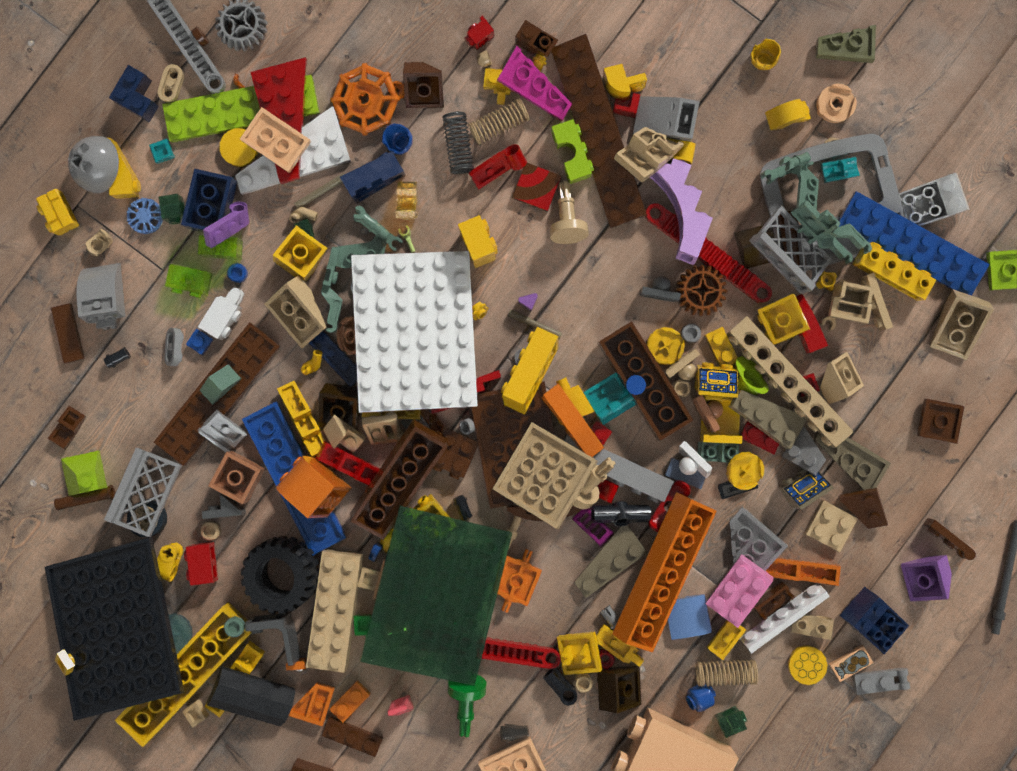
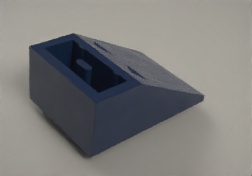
(874, 620)

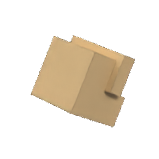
(851, 302)

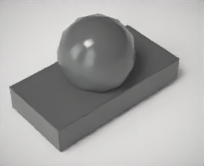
(660, 290)

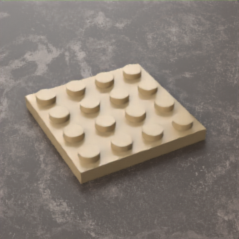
(545, 475)

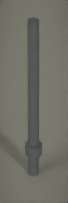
(999, 613)

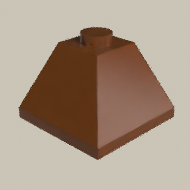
(422, 85)

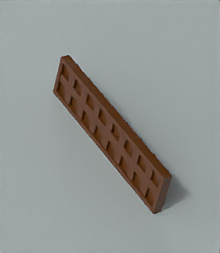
(247, 358)

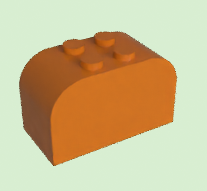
(312, 487)

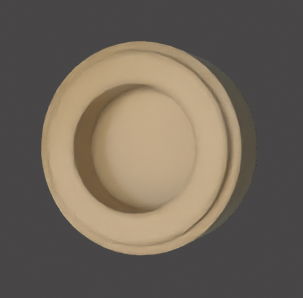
(210, 530)

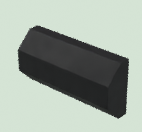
(251, 696)

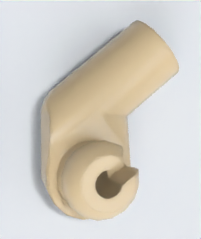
(301, 214)

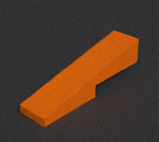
(572, 421)
(805, 571)

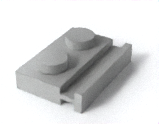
(222, 431)

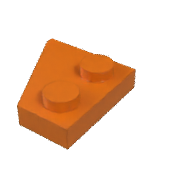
(314, 704)

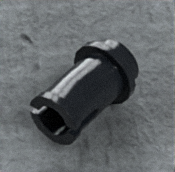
(116, 358)
(462, 507)

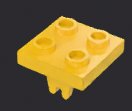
(579, 653)

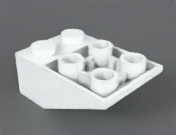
(934, 200)

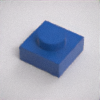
(199, 341)

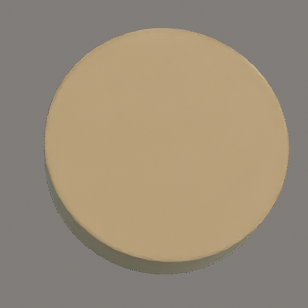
(568, 229)
(590, 493)

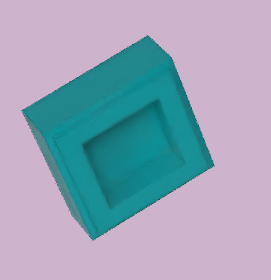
(162, 151)

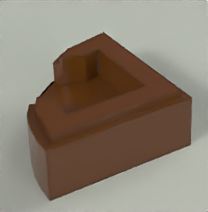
(436, 424)

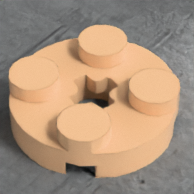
(827, 110)

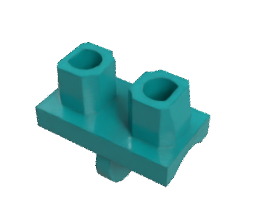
(840, 169)

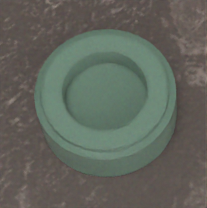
(234, 626)

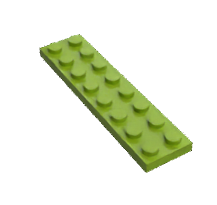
(222, 112)

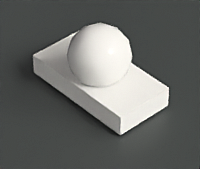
(692, 461)

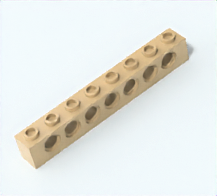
(840, 429)

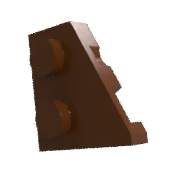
(866, 507)

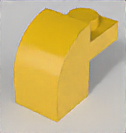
(621, 86)
(787, 114)

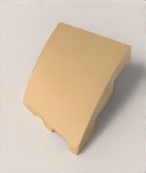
(647, 153)

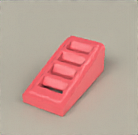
(400, 706)

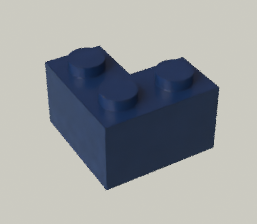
(130, 94)

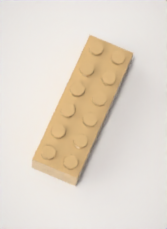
(334, 610)

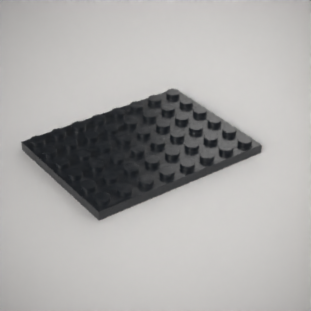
(115, 627)

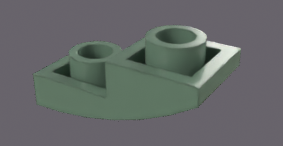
(717, 451)

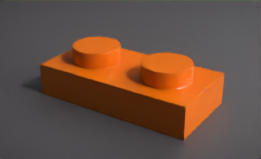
(349, 701)

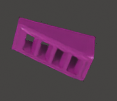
(604, 538)

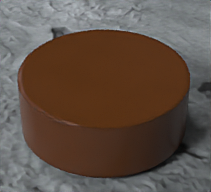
(199, 36)

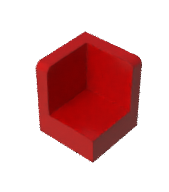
(627, 107)

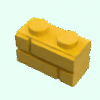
(56, 212)

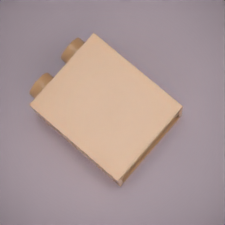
(671, 746)

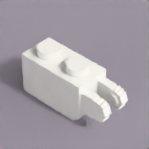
(223, 314)

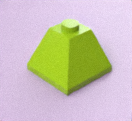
(84, 473)

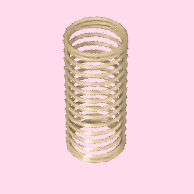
(522, 109)
(752, 679)

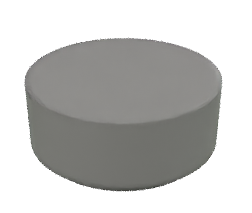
(690, 333)

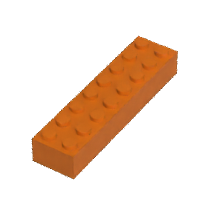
(664, 573)

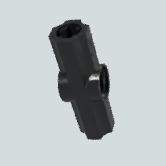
(620, 513)

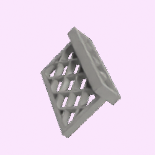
(783, 260)
(128, 485)

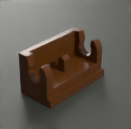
(773, 600)

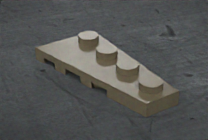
(773, 420)
(857, 461)
(612, 559)

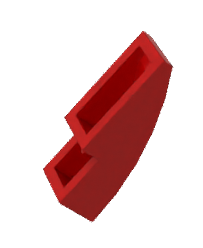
(813, 338)

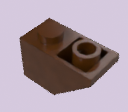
(535, 40)

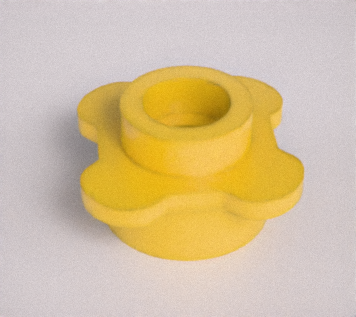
(831, 276)
(479, 310)

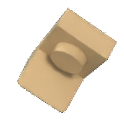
(340, 432)

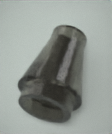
(513, 732)

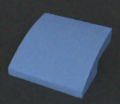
(689, 617)

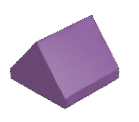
(528, 301)

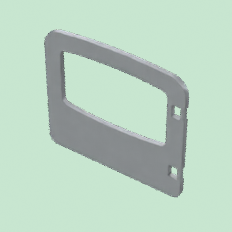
(869, 142)

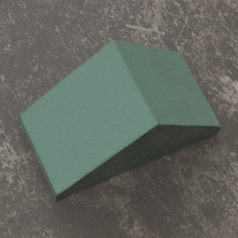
(219, 383)

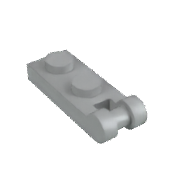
(880, 681)

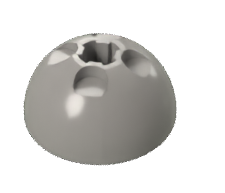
(94, 163)

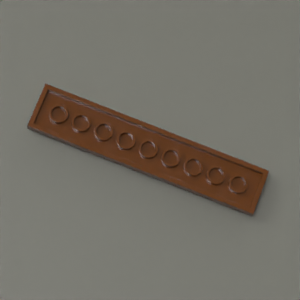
(598, 130)

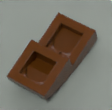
(67, 428)

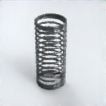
(467, 166)

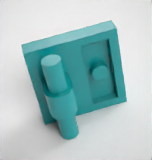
(609, 398)

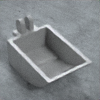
(101, 295)

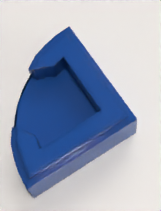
(375, 551)

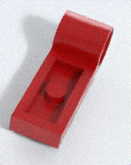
(497, 165)

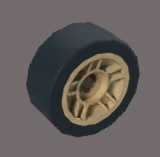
(140, 512)

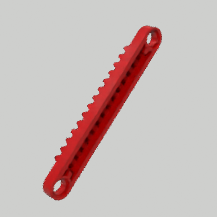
(713, 256)
(519, 653)

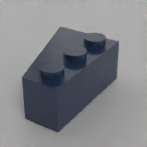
(372, 177)

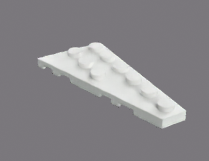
(324, 151)

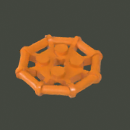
(372, 107)

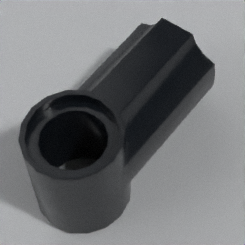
(560, 685)

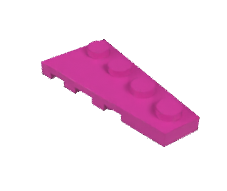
(527, 81)

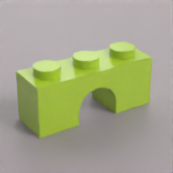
(567, 135)

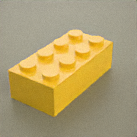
(530, 370)

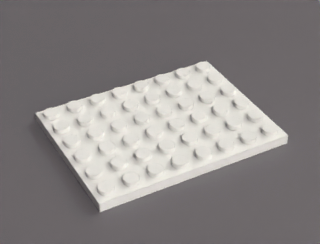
(414, 331)

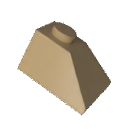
(840, 379)

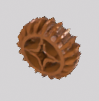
(701, 282)

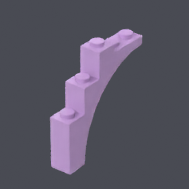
(684, 198)

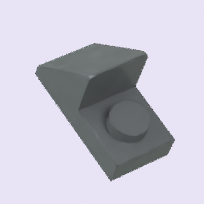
(228, 508)

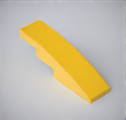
(301, 417)
(244, 663)

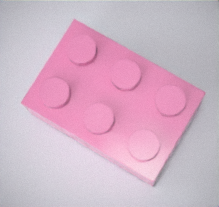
(739, 590)

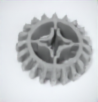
(236, 38)

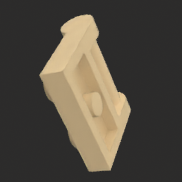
(377, 431)

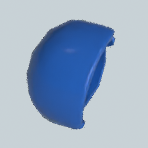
(397, 139)

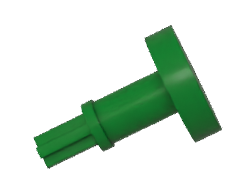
(466, 696)

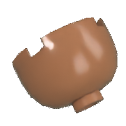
(346, 336)

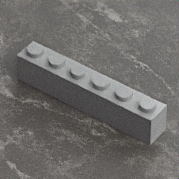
(633, 475)

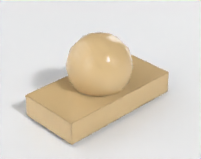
(685, 369)

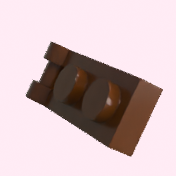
(950, 539)

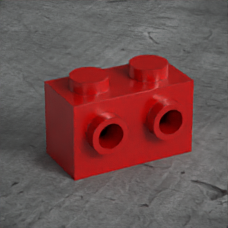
(201, 563)

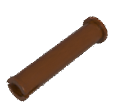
(85, 498)

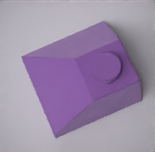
(927, 578)

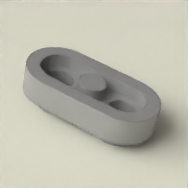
(173, 346)

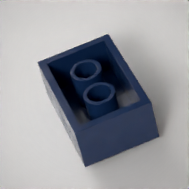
(208, 199)

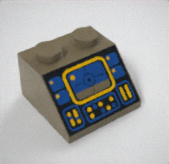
(804, 488)

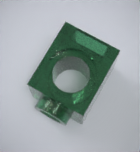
(172, 208)
(731, 721)

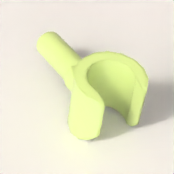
(406, 236)

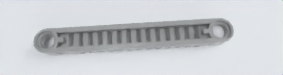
(187, 43)

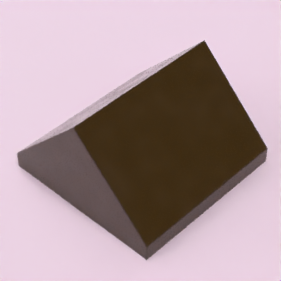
(749, 253)

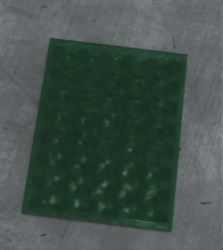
(436, 596)

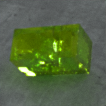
(228, 249)
(177, 279)

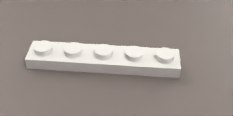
(784, 617)

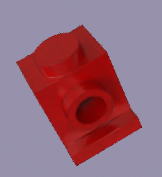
(479, 33)

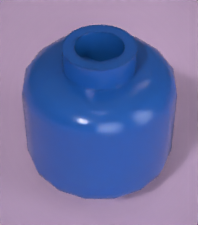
(700, 698)

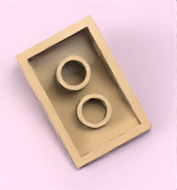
(297, 311)
(961, 324)

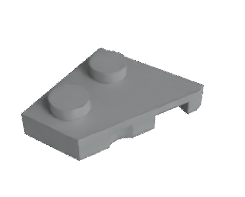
(805, 453)

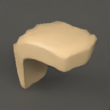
(99, 243)

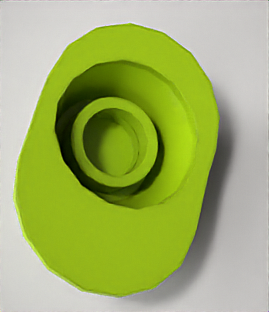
(749, 378)

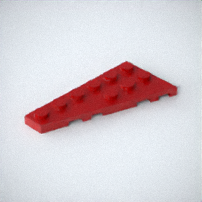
(281, 93)

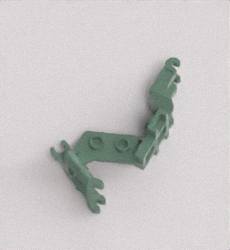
(816, 225)
(341, 257)

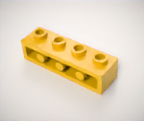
(895, 272)

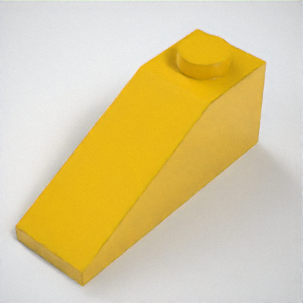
(126, 182)

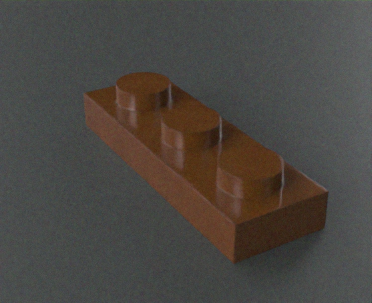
(352, 736)

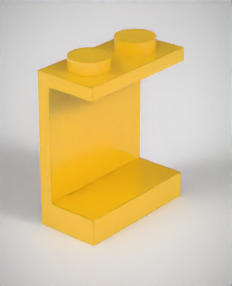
(728, 424)

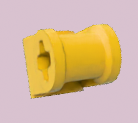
(167, 563)

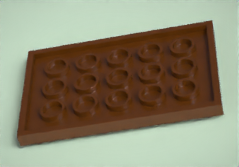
(500, 432)

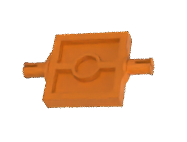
(518, 580)

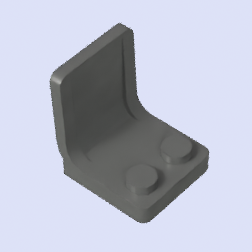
(285, 625)

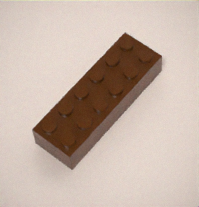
(659, 401)
(398, 479)

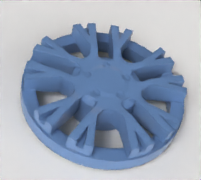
(144, 215)

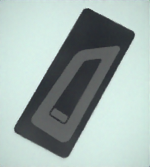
(728, 490)

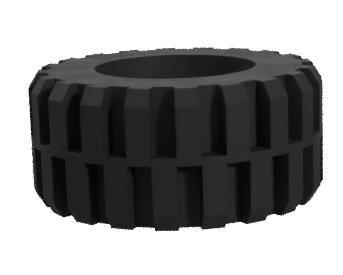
(261, 588)

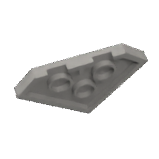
(754, 540)

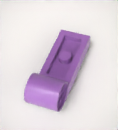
(228, 225)

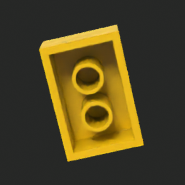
(476, 239)

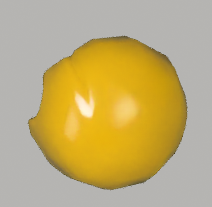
(766, 54)

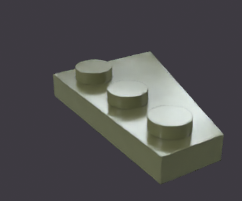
(849, 46)

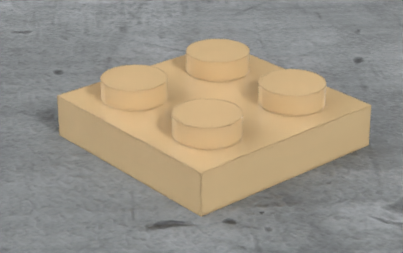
(831, 526)

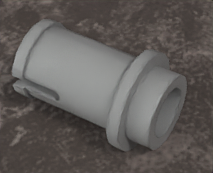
(610, 616)

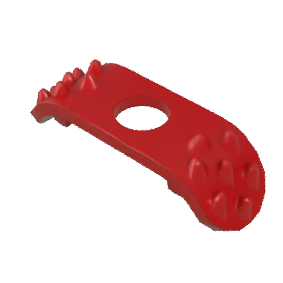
(658, 516)

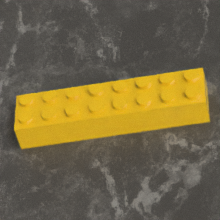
(197, 663)

